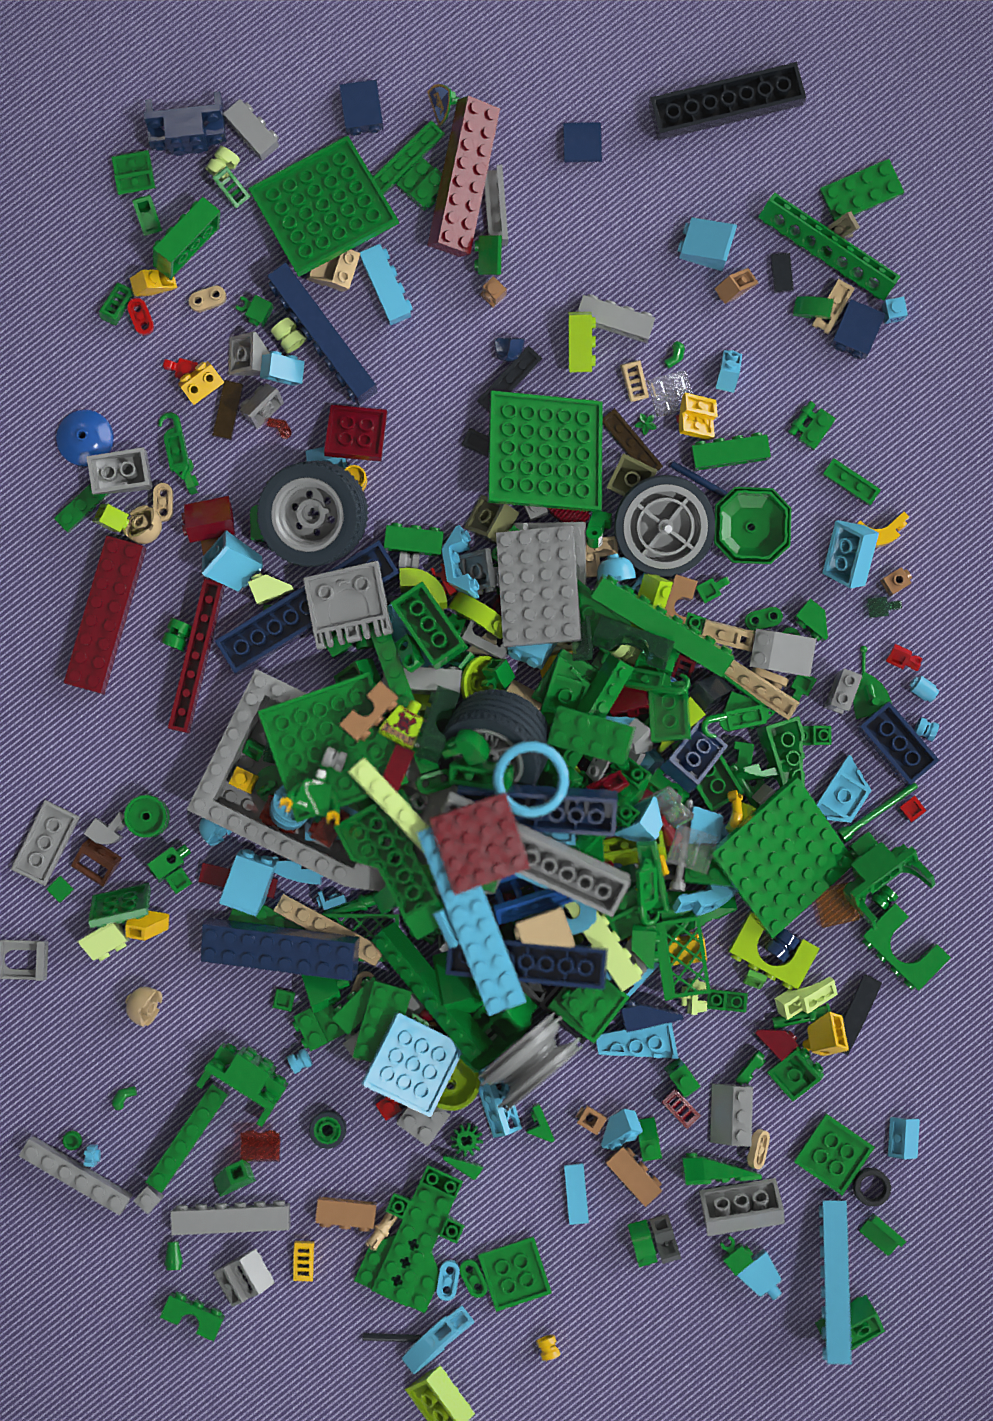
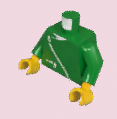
(314, 797)

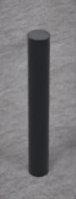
(391, 1337)

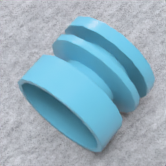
(280, 816)

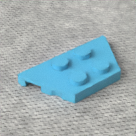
(844, 793)

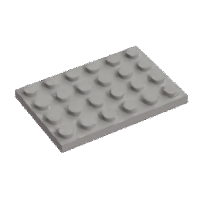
(538, 586)

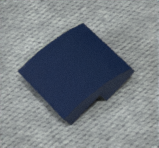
(582, 142)

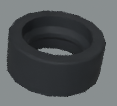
(886, 1187)

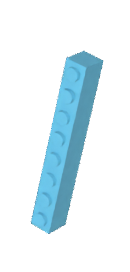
(836, 1282)

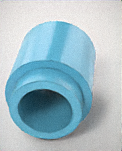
(923, 688)

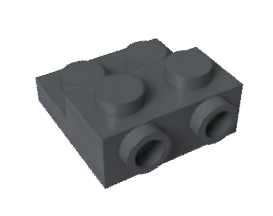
(480, 567)

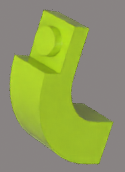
(411, 577)
(478, 613)

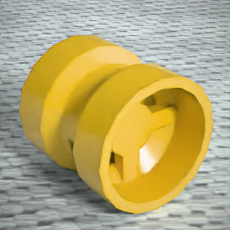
(548, 1347)

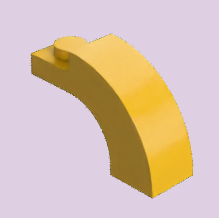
(889, 533)

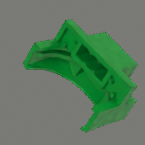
(876, 870)
(503, 1029)
(247, 1075)

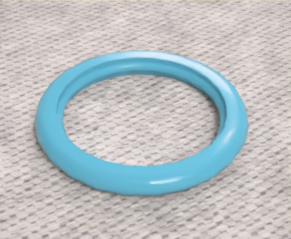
(553, 756)

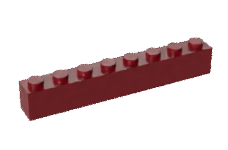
(196, 656)

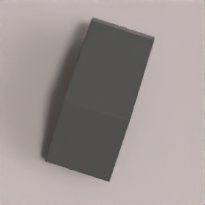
(665, 1239)

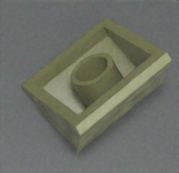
(629, 473)

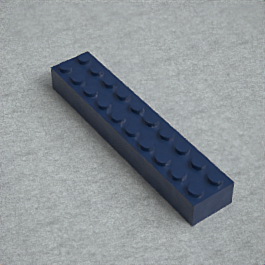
(288, 618)

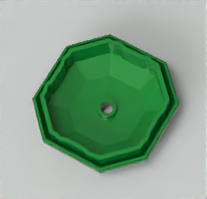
(767, 514)

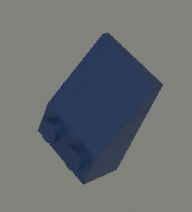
(693, 758)
(643, 1015)

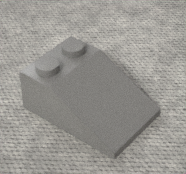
(261, 405)
(119, 471)
(783, 652)

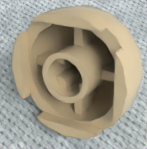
(143, 525)
(142, 1005)

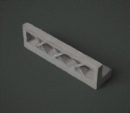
(496, 204)

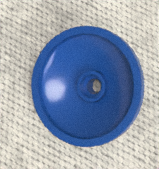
(97, 441)

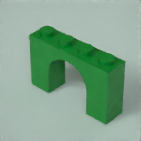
(916, 972)

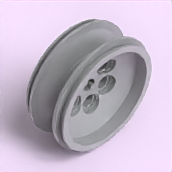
(530, 1062)

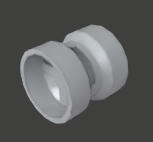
(409, 561)
(339, 759)

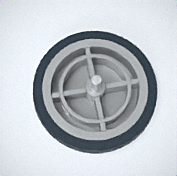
(664, 525)

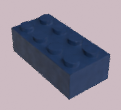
(898, 743)

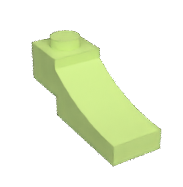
(805, 999)

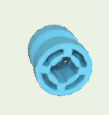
(926, 729)
(299, 1060)

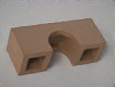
(683, 589)
(359, 726)

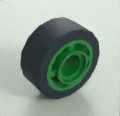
(324, 1140)

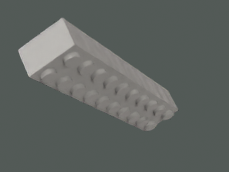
(565, 867)

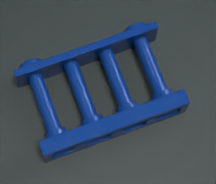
(524, 905)

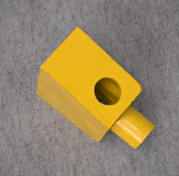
(826, 1035)

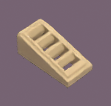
(628, 382)

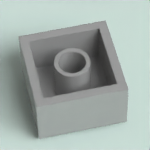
(422, 1126)

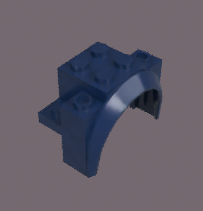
(185, 127)

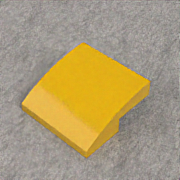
(697, 416)

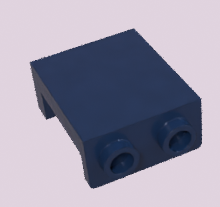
(361, 107)
(857, 329)

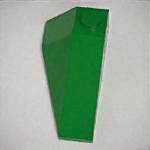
(784, 748)
(672, 929)
(701, 1170)

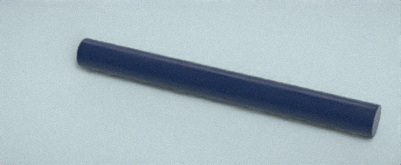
(698, 479)

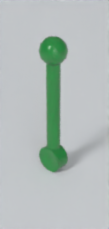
(863, 649)

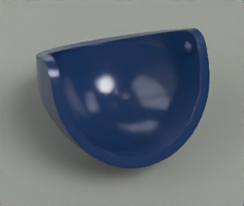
(508, 348)

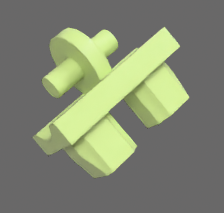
(692, 1002)

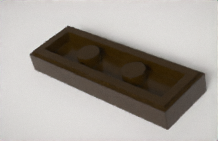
(227, 410)

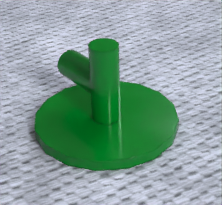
(268, 782)

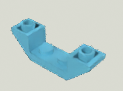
(458, 543)

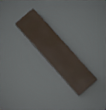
(629, 439)

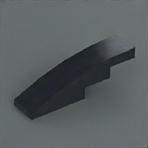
(859, 1008)

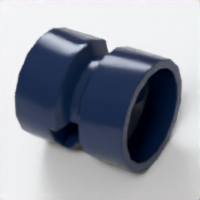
(782, 944)

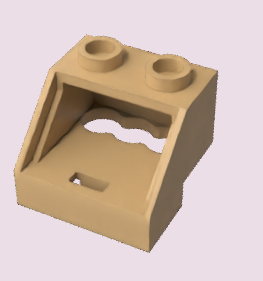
(336, 272)

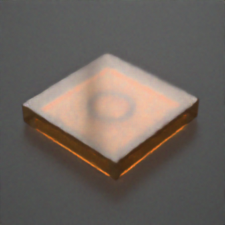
(835, 908)

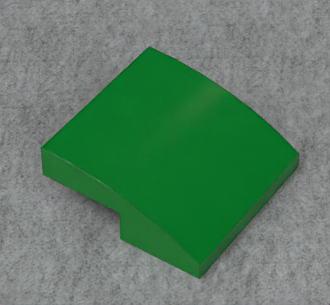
(133, 172)
(625, 915)

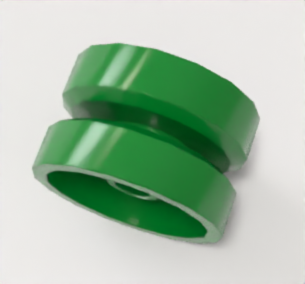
(136, 821)

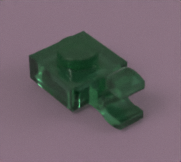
(879, 607)

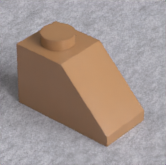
(736, 285)

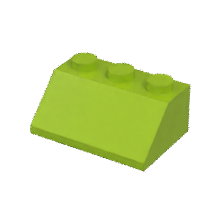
(439, 1397)

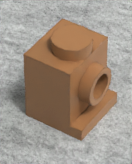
(493, 292)
(890, 584)
(594, 1125)

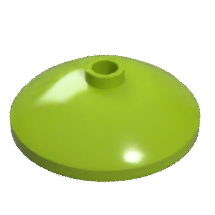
(473, 676)
(464, 1088)

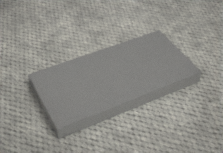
(45, 843)

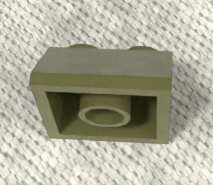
(490, 519)

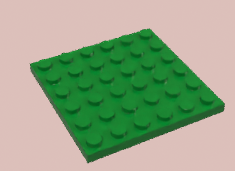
(323, 206)
(545, 451)
(309, 724)
(782, 857)

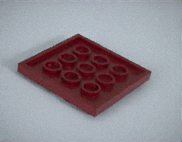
(479, 843)

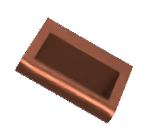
(99, 854)

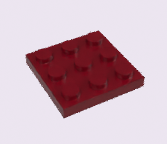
(355, 433)

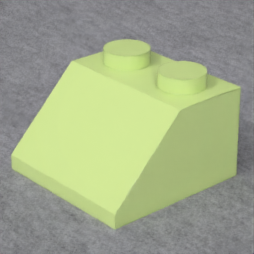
(268, 588)
(104, 940)

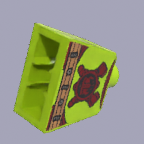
(403, 725)

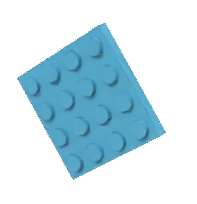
(412, 1064)

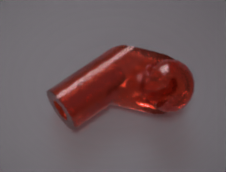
(282, 427)

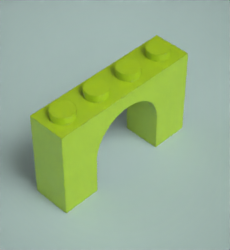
(790, 972)

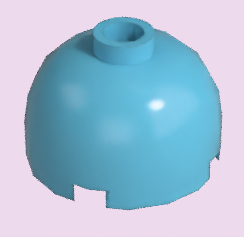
(618, 567)
(212, 832)

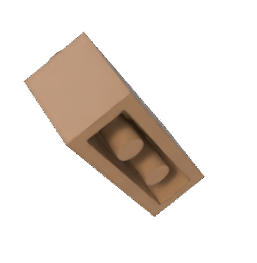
(634, 1175)
(346, 1213)

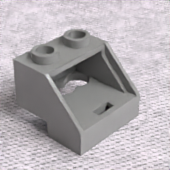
(233, 1283)

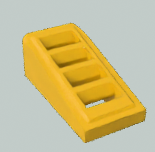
(303, 1245)

